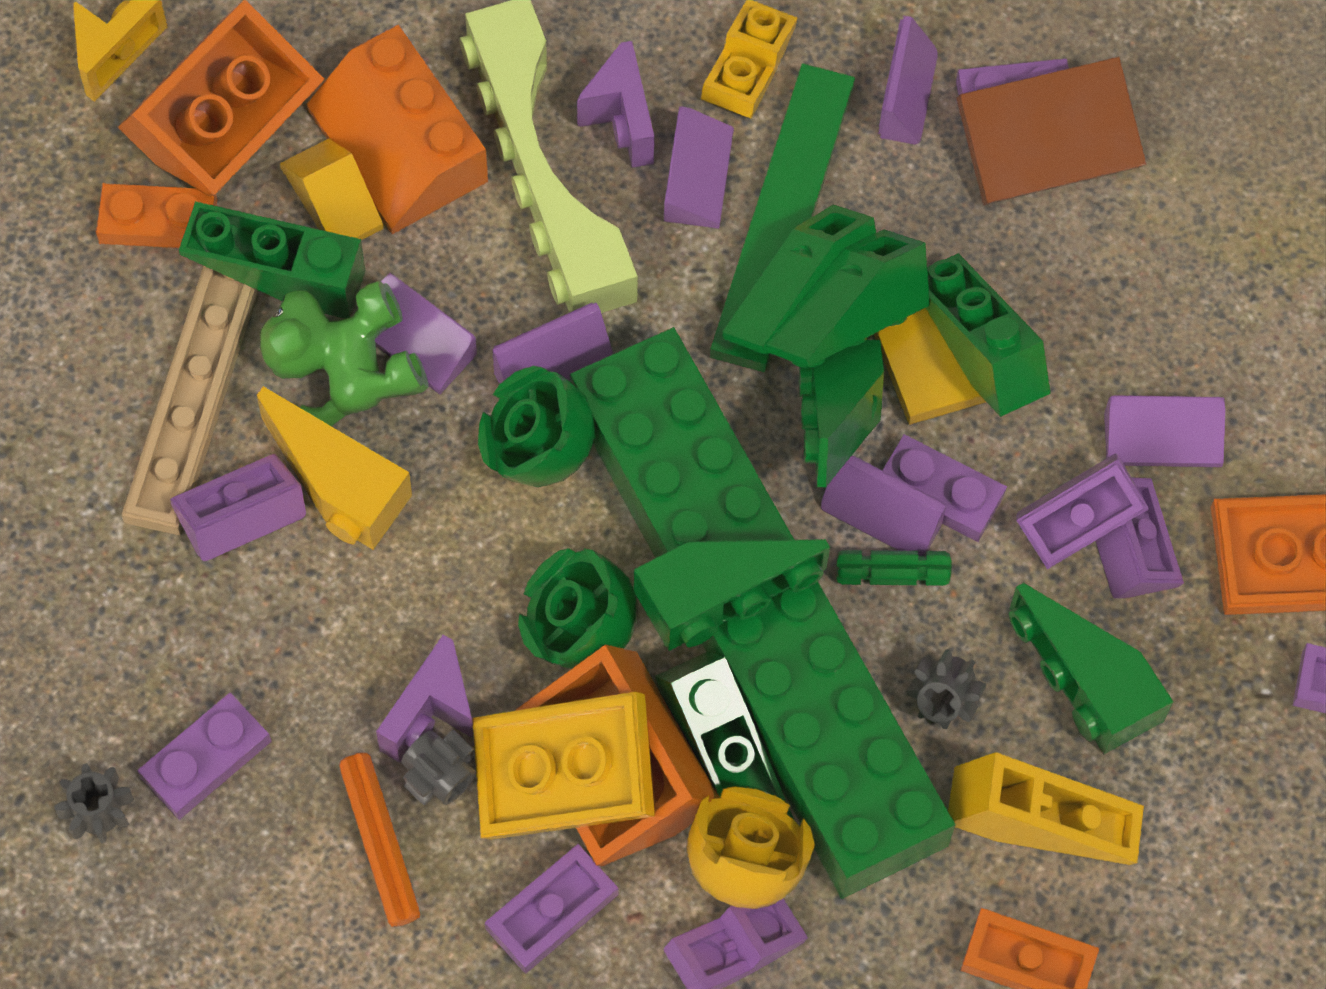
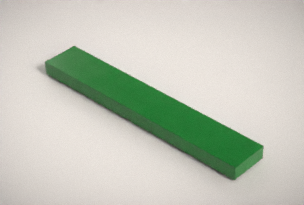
(788, 191)

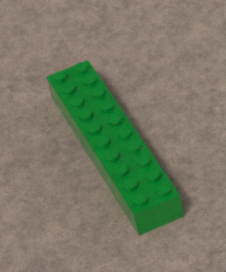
(793, 662)

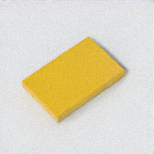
(563, 766)

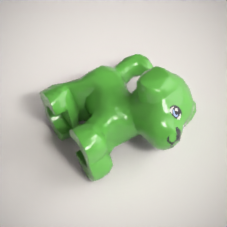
(304, 340)

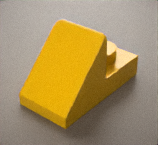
(111, 47)

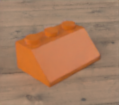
(222, 101)
(399, 129)
(676, 772)

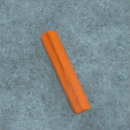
(379, 839)

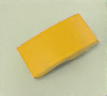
(749, 58)

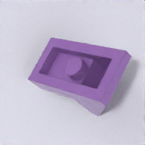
(619, 98)
(434, 691)

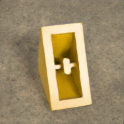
(333, 190)

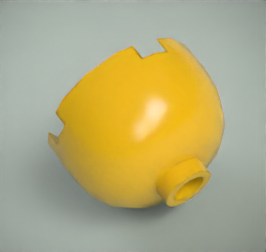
(748, 848)

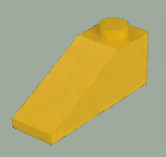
(346, 481)
(1043, 810)

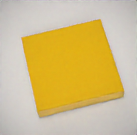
(924, 370)

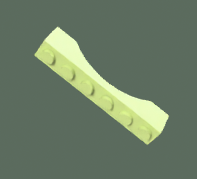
(583, 249)

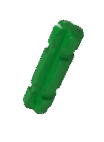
(893, 567)

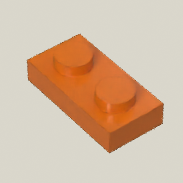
(146, 214)
(1026, 955)

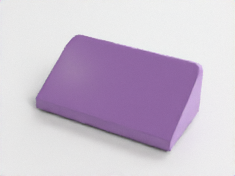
(908, 84)
(698, 170)
(430, 334)
(557, 346)
(1166, 430)
(883, 506)
(239, 507)
(1081, 511)
(1140, 552)

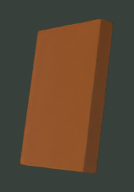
(1051, 130)

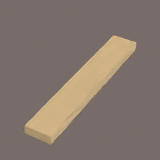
(190, 400)

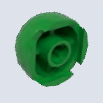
(537, 428)
(577, 607)

